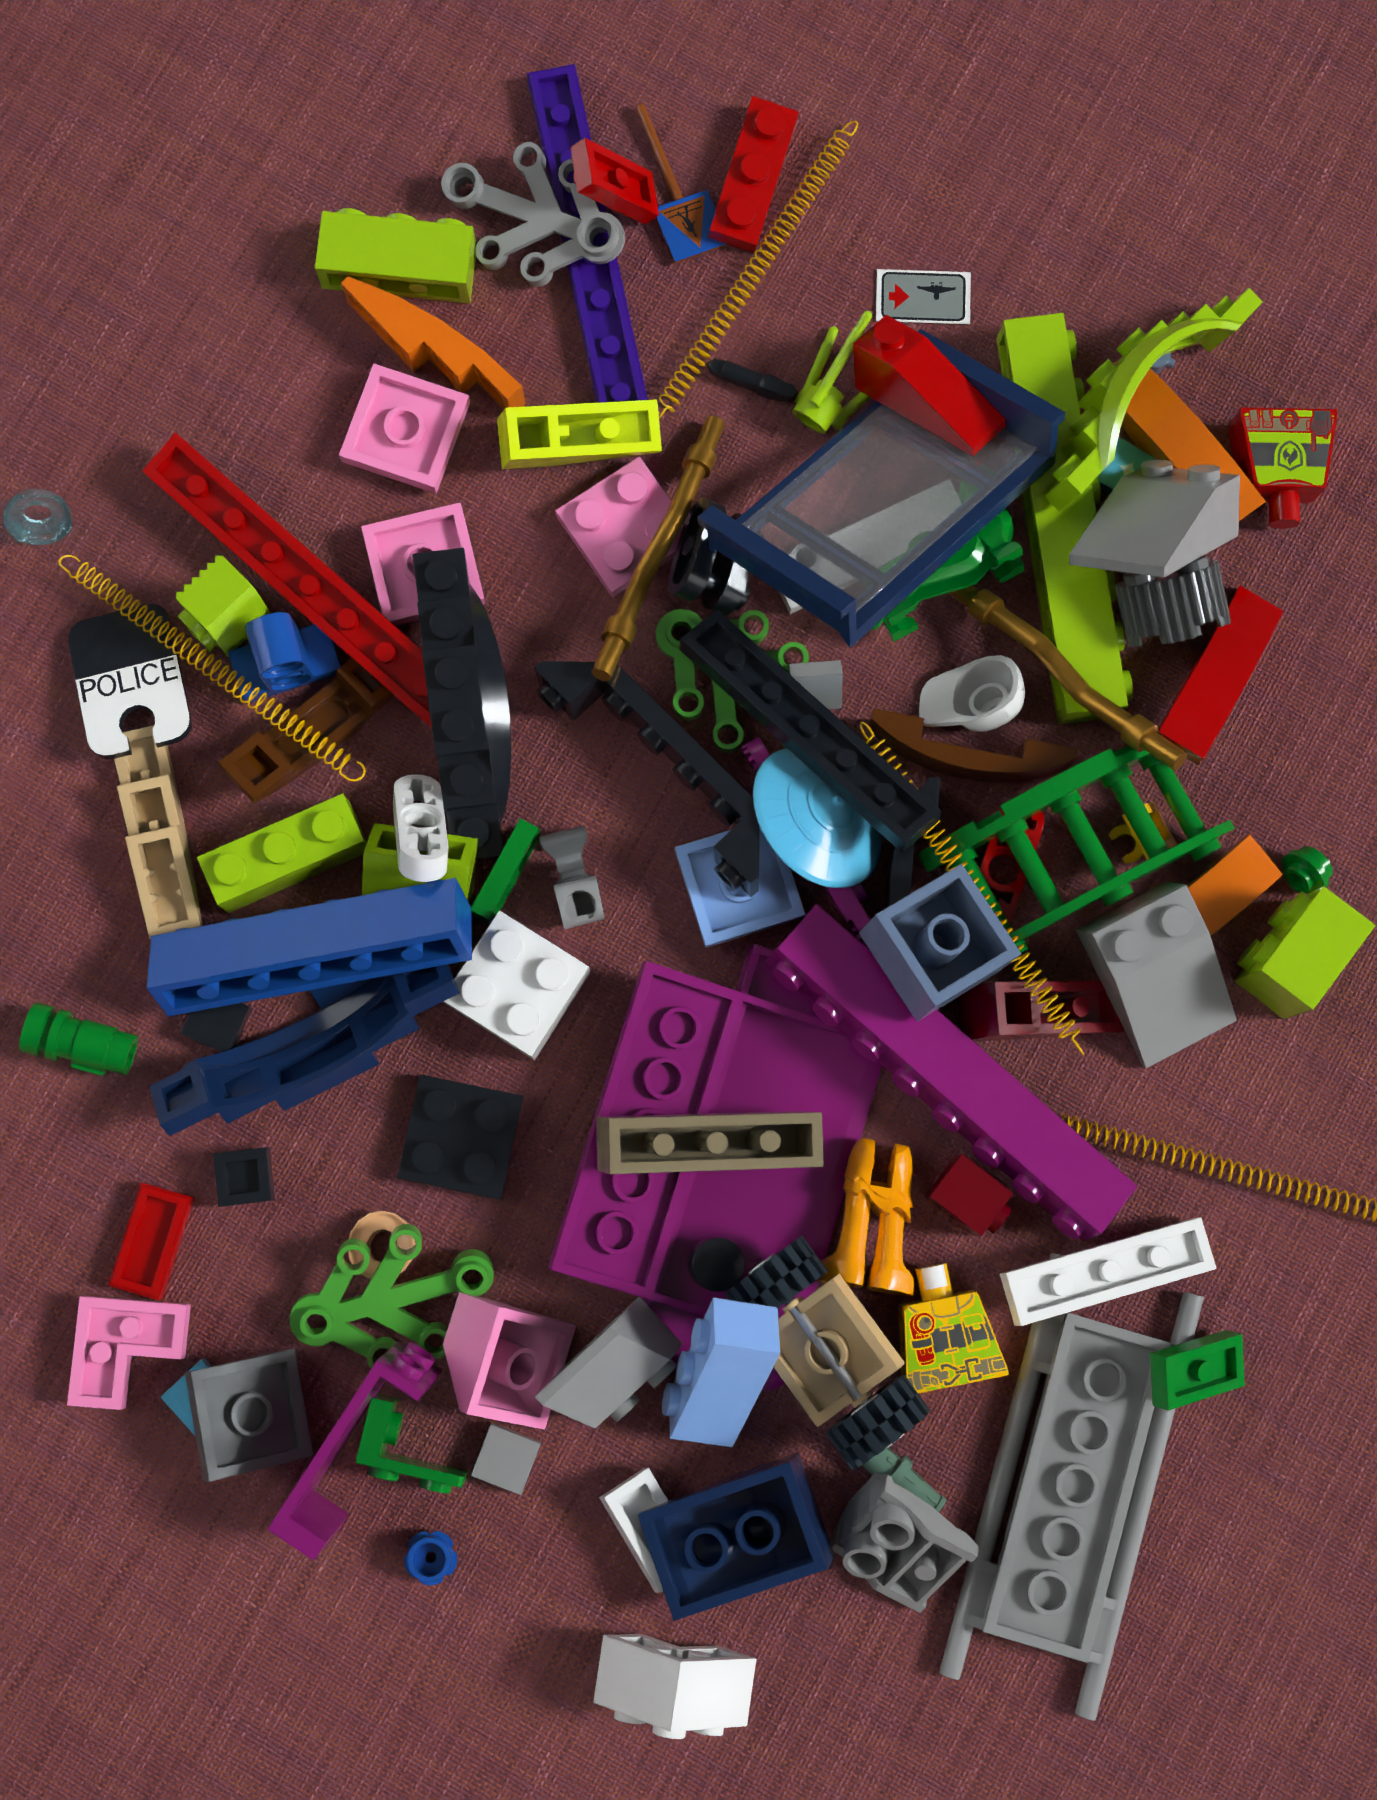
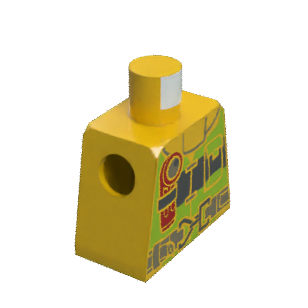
(946, 1335)

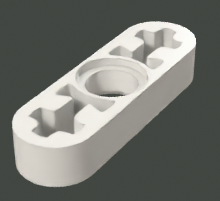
(415, 839)

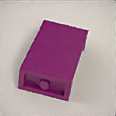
(307, 1517)

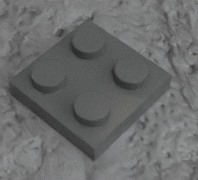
(248, 1414)

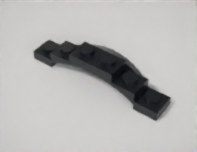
(464, 699)

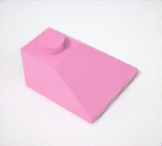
(503, 1359)

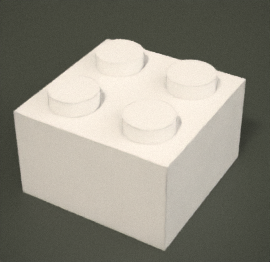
(517, 985)

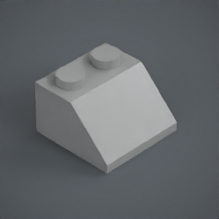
(612, 1367)

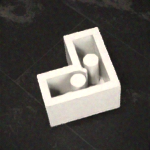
(674, 1685)

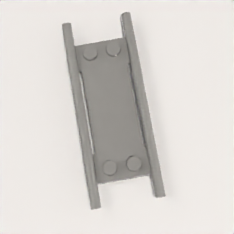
(1077, 1496)

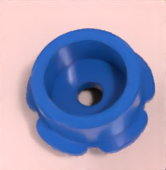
(430, 1572)

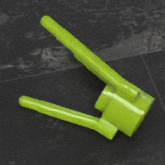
(819, 401)

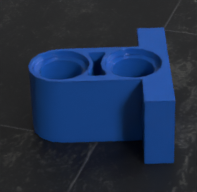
(283, 656)

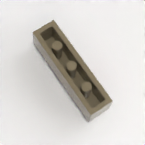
(709, 1142)

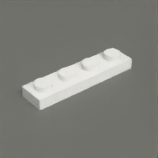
(1107, 1271)

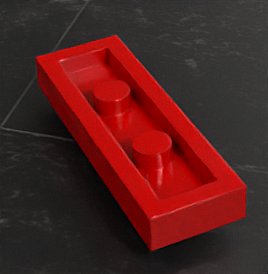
(753, 174)

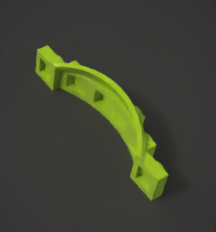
(1115, 384)

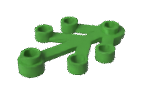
(685, 674)
(383, 1299)

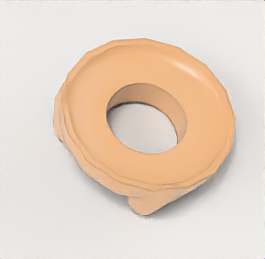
(371, 1225)

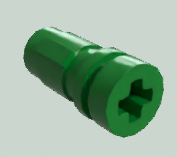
(84, 1042)

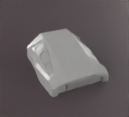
(899, 1542)

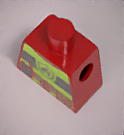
(1284, 456)

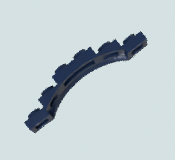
(303, 1056)

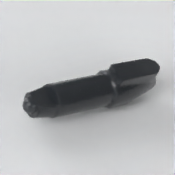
(762, 384)

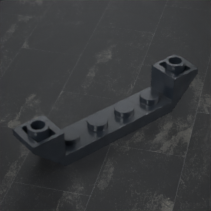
(574, 689)

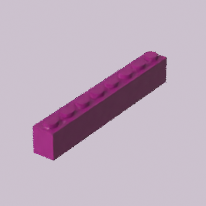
(953, 1078)

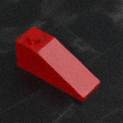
(923, 385)

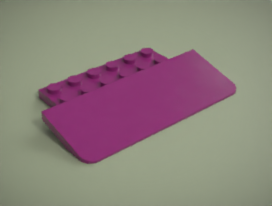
(710, 1052)

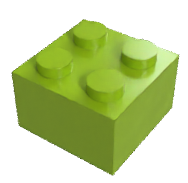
(1303, 952)

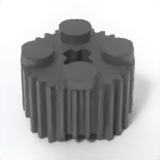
(1173, 604)

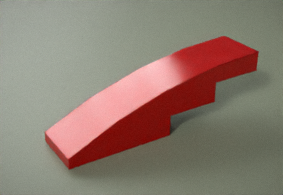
(1219, 674)

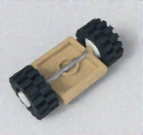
(833, 1354)

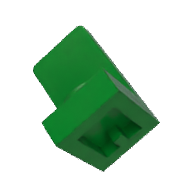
(384, 1428)

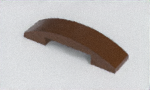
(337, 711)
(1033, 760)

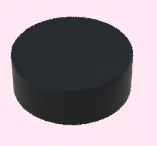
(716, 1264)

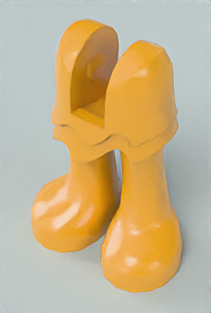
(888, 1201)

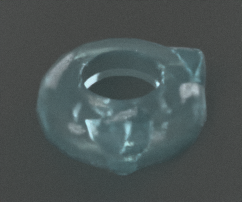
(37, 531)

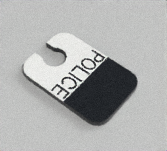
(126, 671)

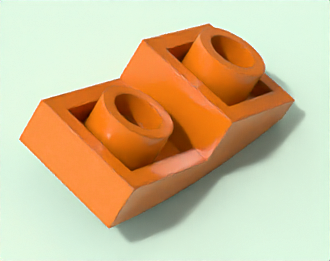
(1233, 882)

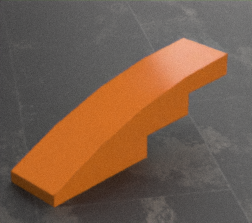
(423, 337)
(1172, 432)

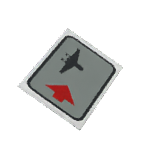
(923, 296)

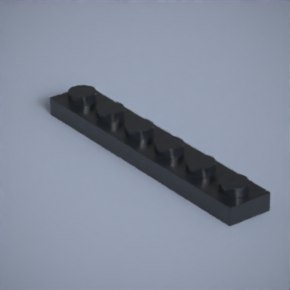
(810, 731)

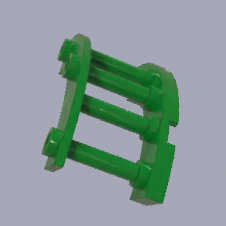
(1063, 797)

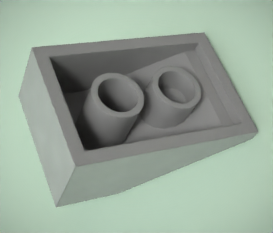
(1161, 520)
(1159, 971)

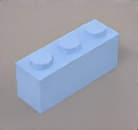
(722, 1372)

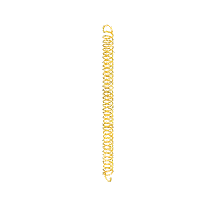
(731, 306)
(266, 708)
(1024, 956)
(1165, 1148)

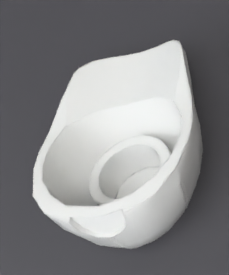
(974, 695)

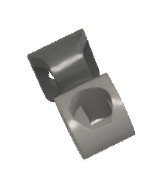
(576, 891)

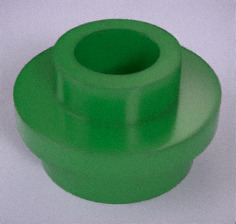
(1306, 869)

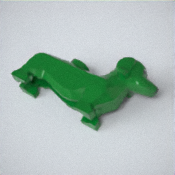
(986, 551)

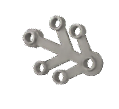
(541, 217)

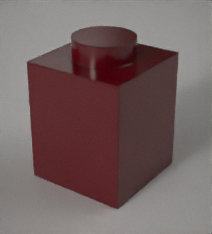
(970, 1196)

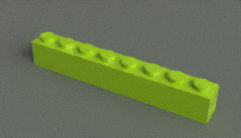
(1071, 598)

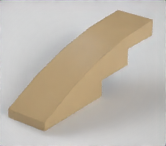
(157, 836)

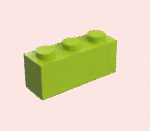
(397, 254)
(283, 853)

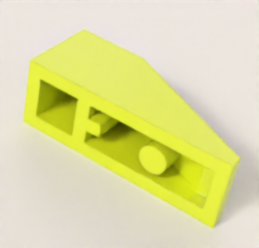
(577, 433)

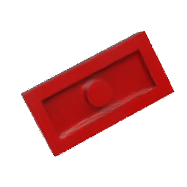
(614, 181)

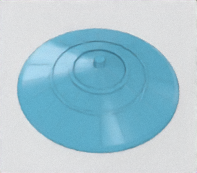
(812, 824)

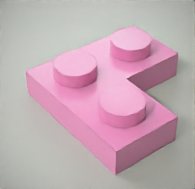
(108, 1337)

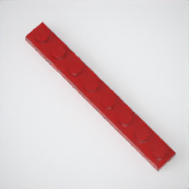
(292, 571)

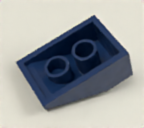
(737, 1537)

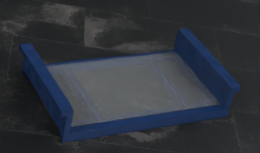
(886, 504)

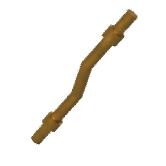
(621, 627)
(1134, 730)

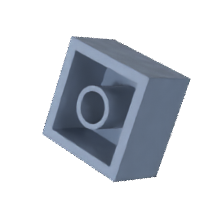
(939, 942)

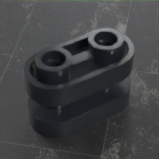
(699, 570)

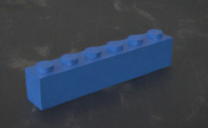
(310, 947)

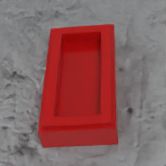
(151, 1241)

